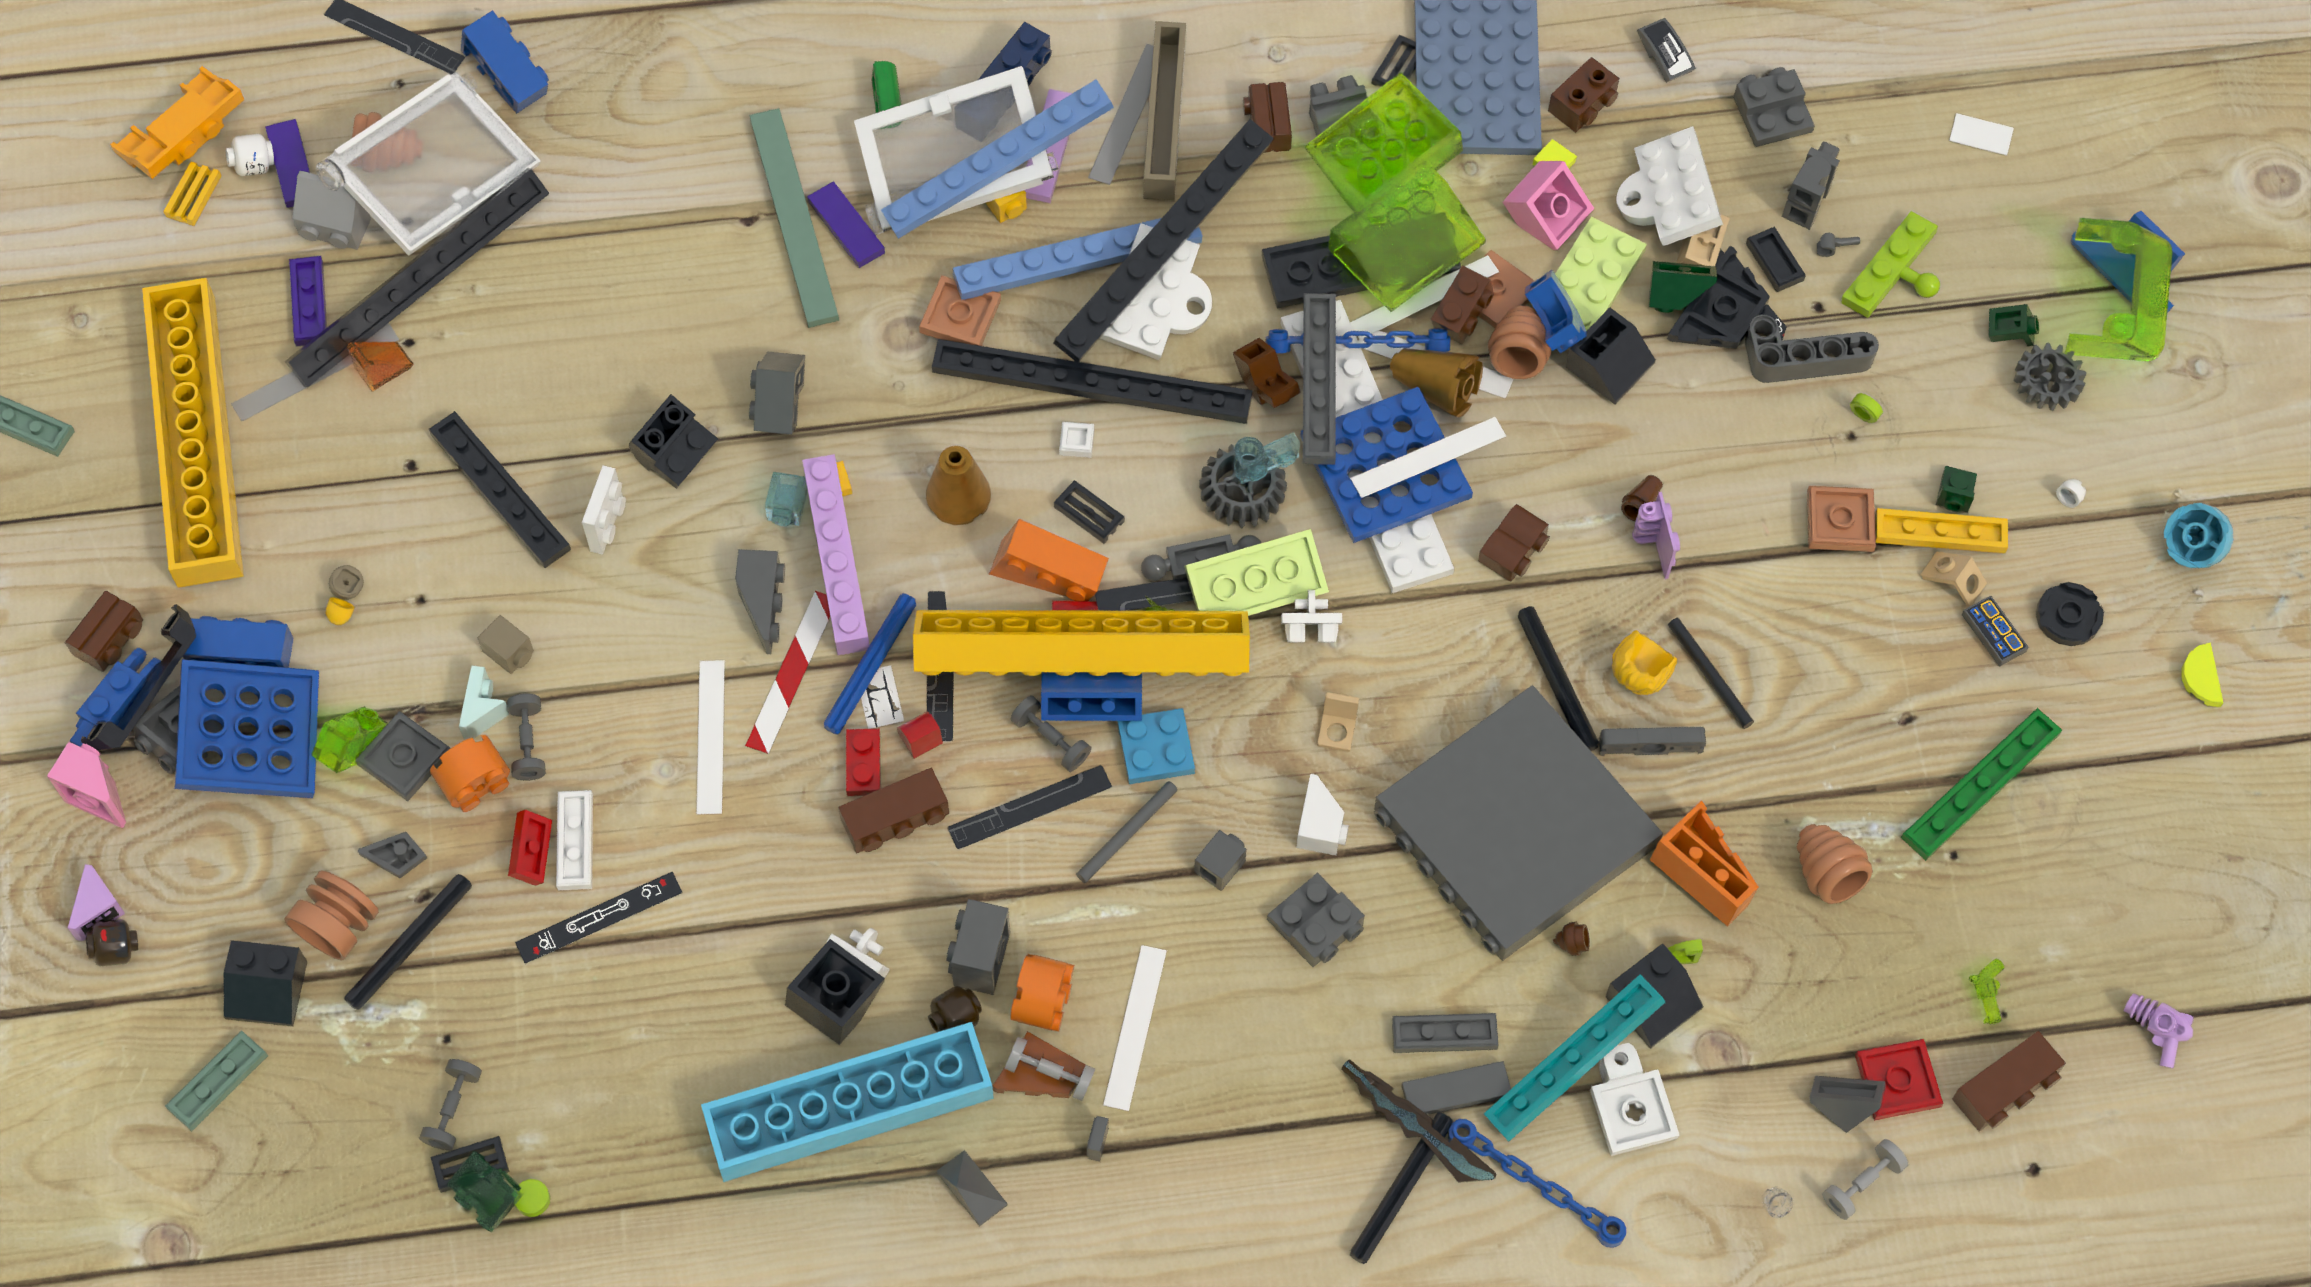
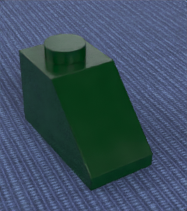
(1678, 284)

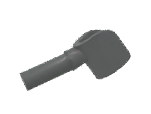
(1828, 244)

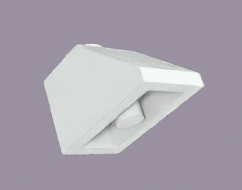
(1321, 820)

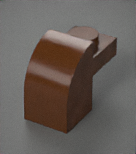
(1263, 374)

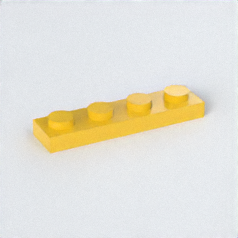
(1941, 530)

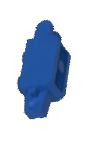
(114, 694)

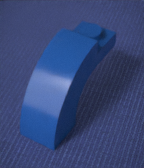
(1556, 312)

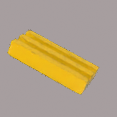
(186, 184)

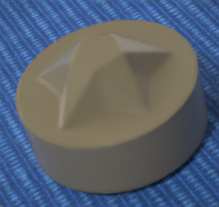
(346, 582)

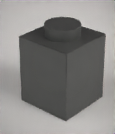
(1220, 859)

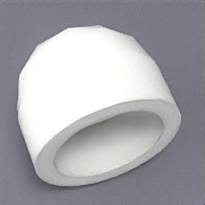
(2075, 497)

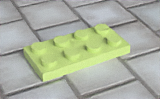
(1598, 268)
(1258, 576)

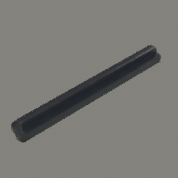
(1557, 677)
(408, 941)
(1397, 1194)

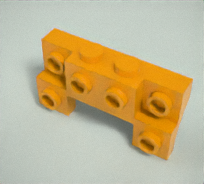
(183, 126)

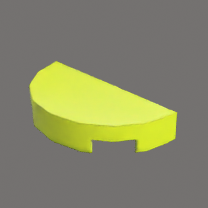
(2201, 676)

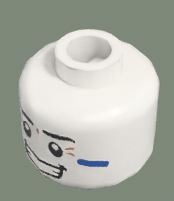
(250, 155)

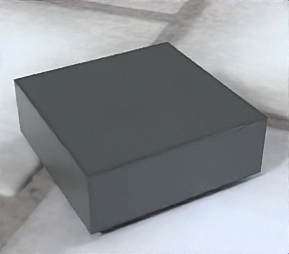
(1097, 1138)

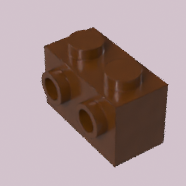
(1584, 95)
(1463, 304)

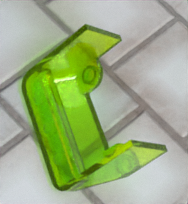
(2143, 332)

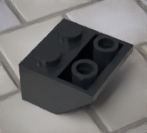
(1610, 356)

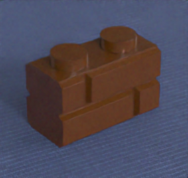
(1270, 111)
(105, 631)

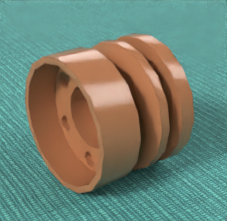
(328, 920)

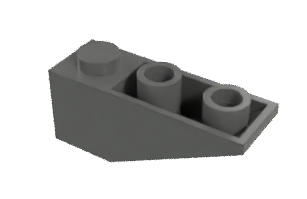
(757, 584)

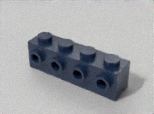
(1026, 48)

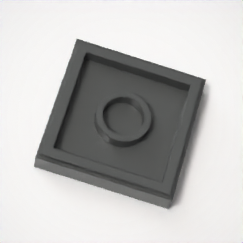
(402, 756)

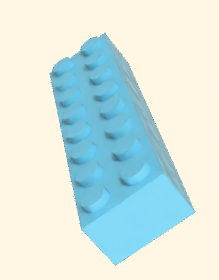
(847, 1101)

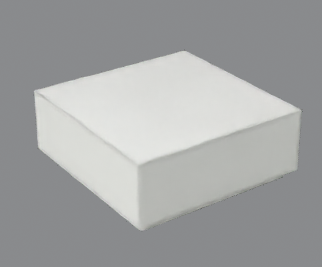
(1076, 439)

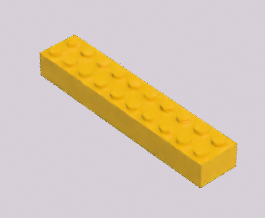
(192, 433)
(1081, 642)

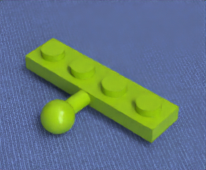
(1892, 264)

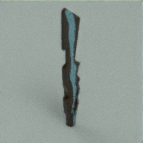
(1415, 1123)

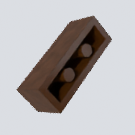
(894, 811)
(2009, 1082)

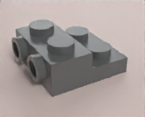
(1773, 106)
(158, 731)
(1317, 920)

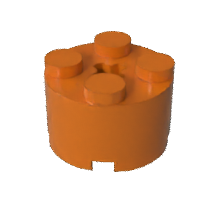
(471, 772)
(1042, 992)

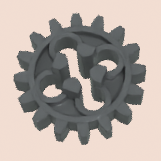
(2063, 388)

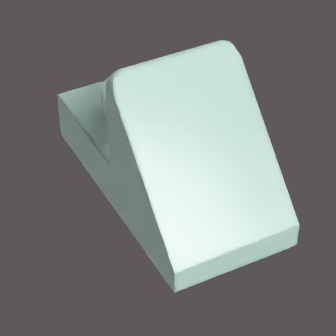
(479, 709)

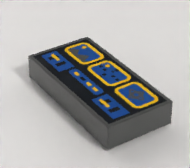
(1995, 631)

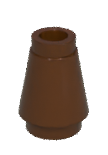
(1643, 493)

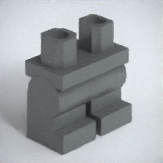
(1330, 107)
(1811, 185)

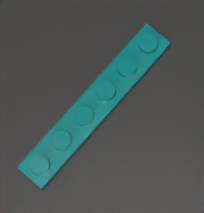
(1574, 1057)

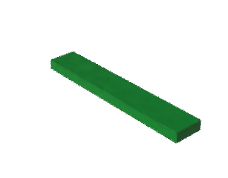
(1981, 784)

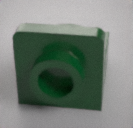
(2013, 324)
(1956, 489)

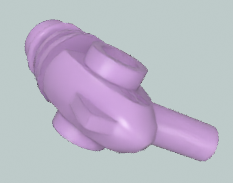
(2164, 1022)

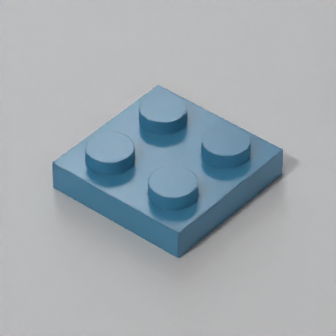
(1156, 746)

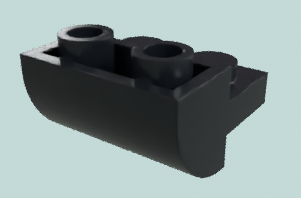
(672, 442)

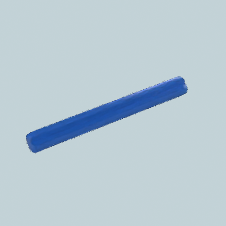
(869, 663)

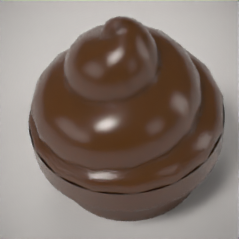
(1573, 938)

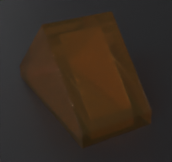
(379, 361)

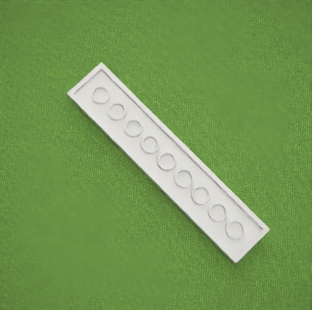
(1411, 551)

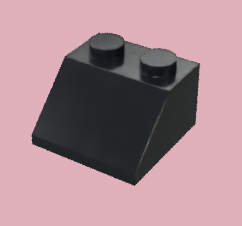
(263, 983)
(1672, 983)
(833, 991)

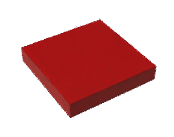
(1907, 1078)

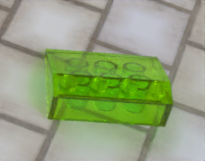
(1384, 142)
(1406, 237)

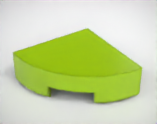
(1688, 951)

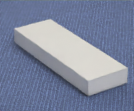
(574, 840)

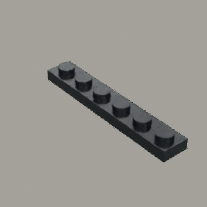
(500, 489)

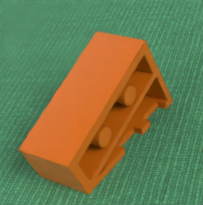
(1048, 562)
(1705, 866)

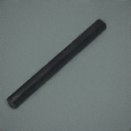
(1711, 673)

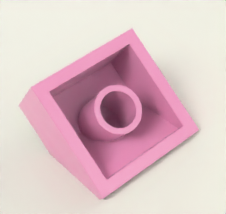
(1549, 203)
(86, 783)

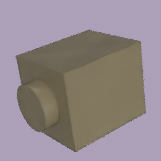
(506, 644)

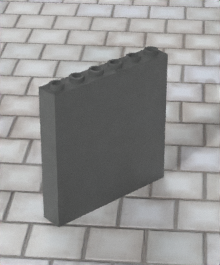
(1516, 822)

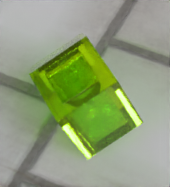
(346, 738)

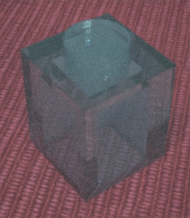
(786, 499)

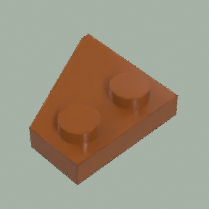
(1035, 1083)

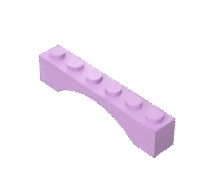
(836, 555)

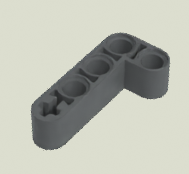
(1852, 353)

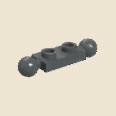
(1178, 556)

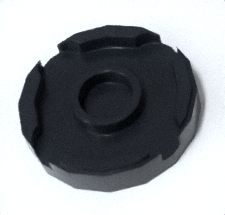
(2069, 614)

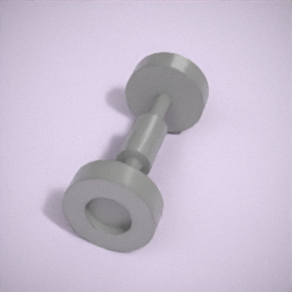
(1049, 1068)
(1889, 1155)

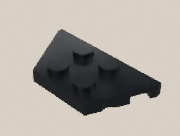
(1724, 310)

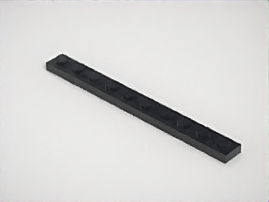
(1163, 241)
(417, 277)
(1092, 381)

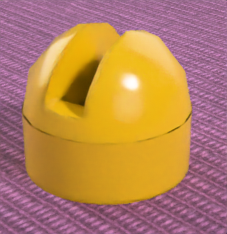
(339, 611)

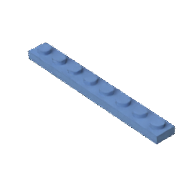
(997, 158)
(1050, 261)

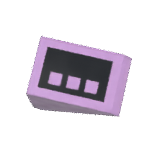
(92, 904)

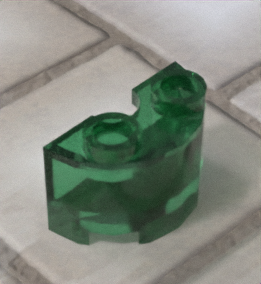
(485, 1189)

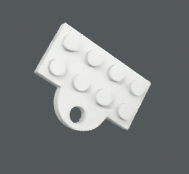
(1671, 188)
(1162, 304)

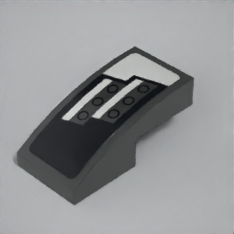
(1667, 48)

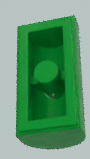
(885, 86)

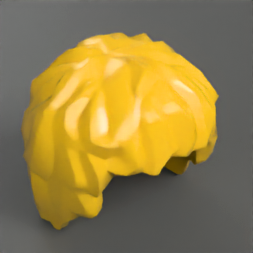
(1642, 664)

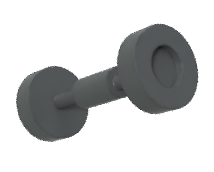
(524, 706)
(1026, 712)
(463, 1072)

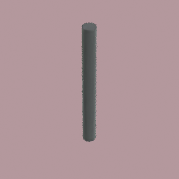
(1126, 832)

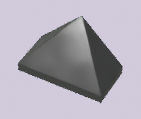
(1846, 1099)
(972, 1188)

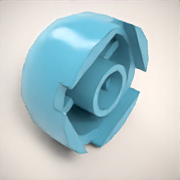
(2198, 535)

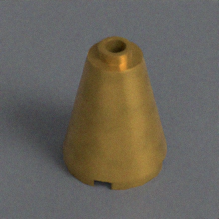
(1441, 376)
(957, 488)

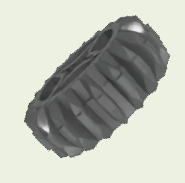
(1220, 495)

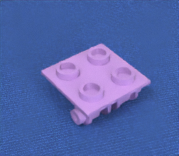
(1654, 526)

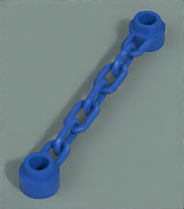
(1435, 340)
(1546, 1187)

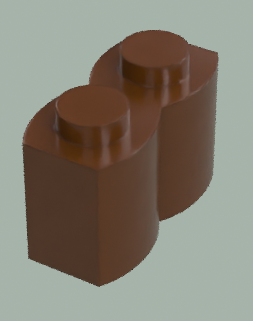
(1514, 542)

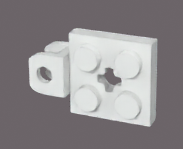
(1626, 1086)

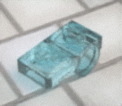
(1267, 458)

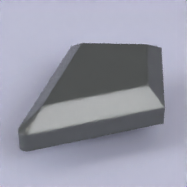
(395, 854)

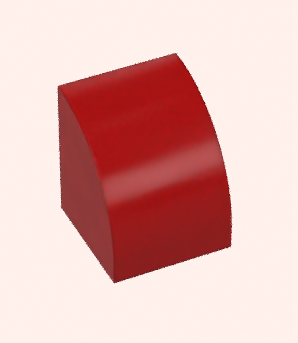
(920, 734)

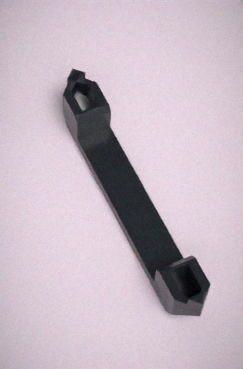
(181, 633)

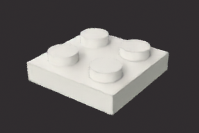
(603, 509)

